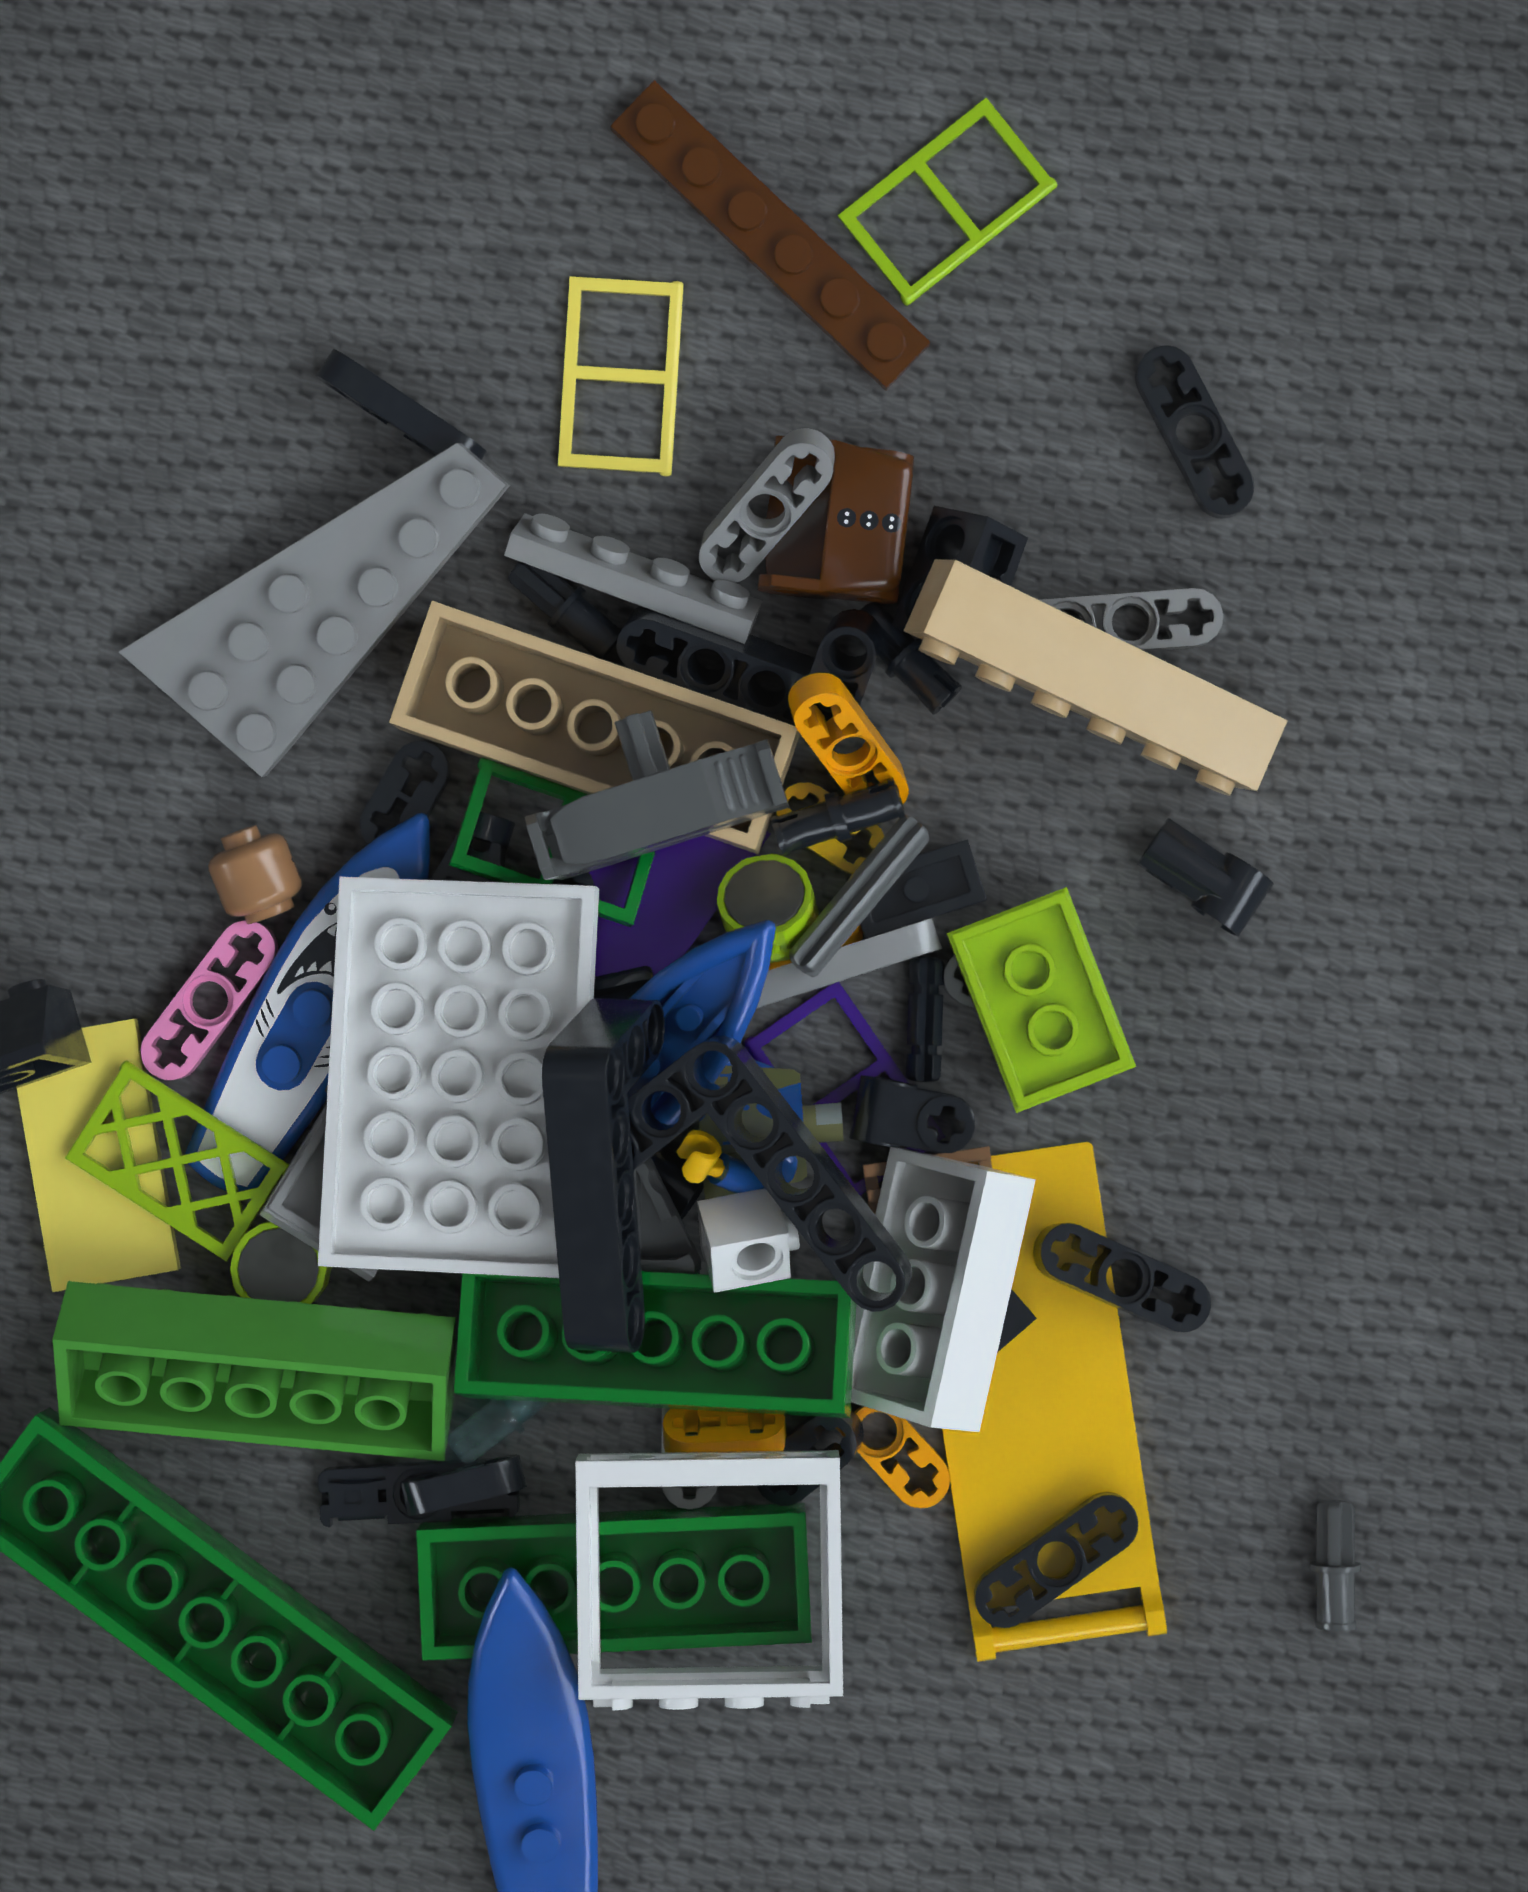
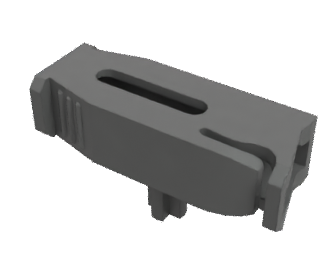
(657, 805)

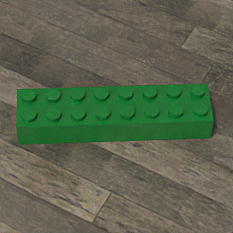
(215, 1620)

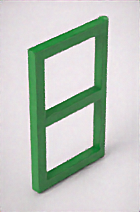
(460, 859)

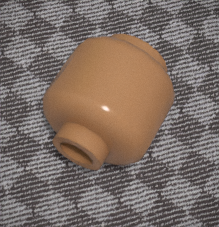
(255, 875)

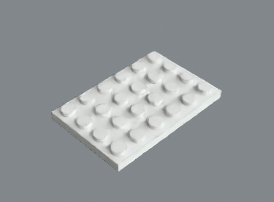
(440, 1071)

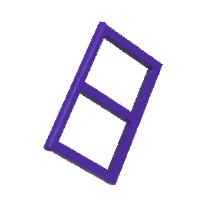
(883, 1063)

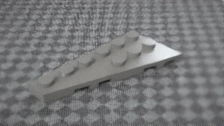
(293, 630)

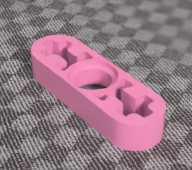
(193, 1047)

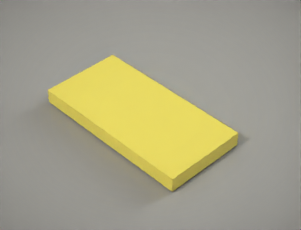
(85, 1224)

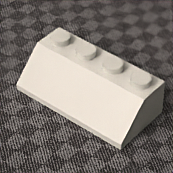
(940, 1341)

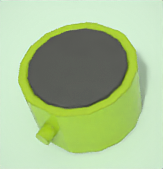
(768, 890)
(277, 1267)

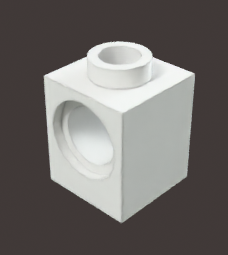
(745, 1239)

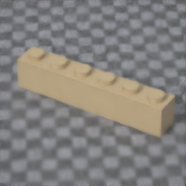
(1094, 676)

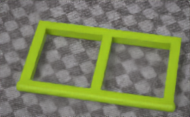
(918, 164)

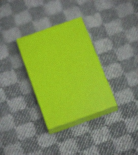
(1041, 1000)

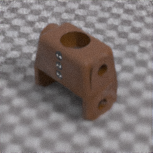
(850, 535)

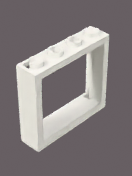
(683, 1686)

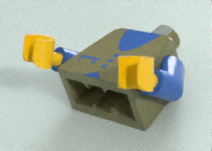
(721, 1167)

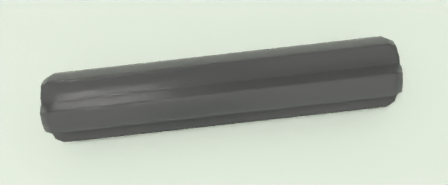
(859, 896)

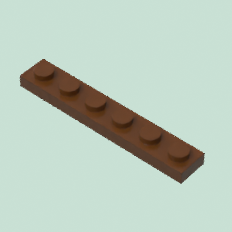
(770, 235)

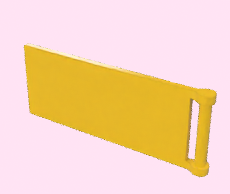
(1054, 1431)

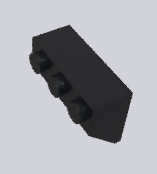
(38, 1034)

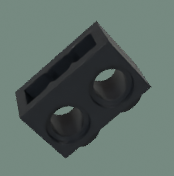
(965, 538)

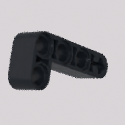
(737, 680)

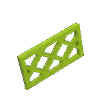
(126, 1179)

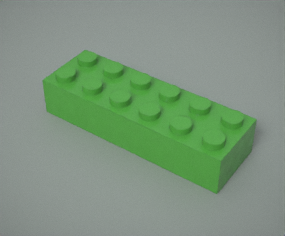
(255, 1370)

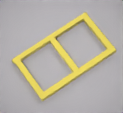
(667, 378)

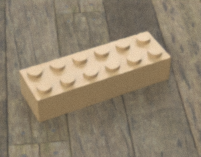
(557, 710)

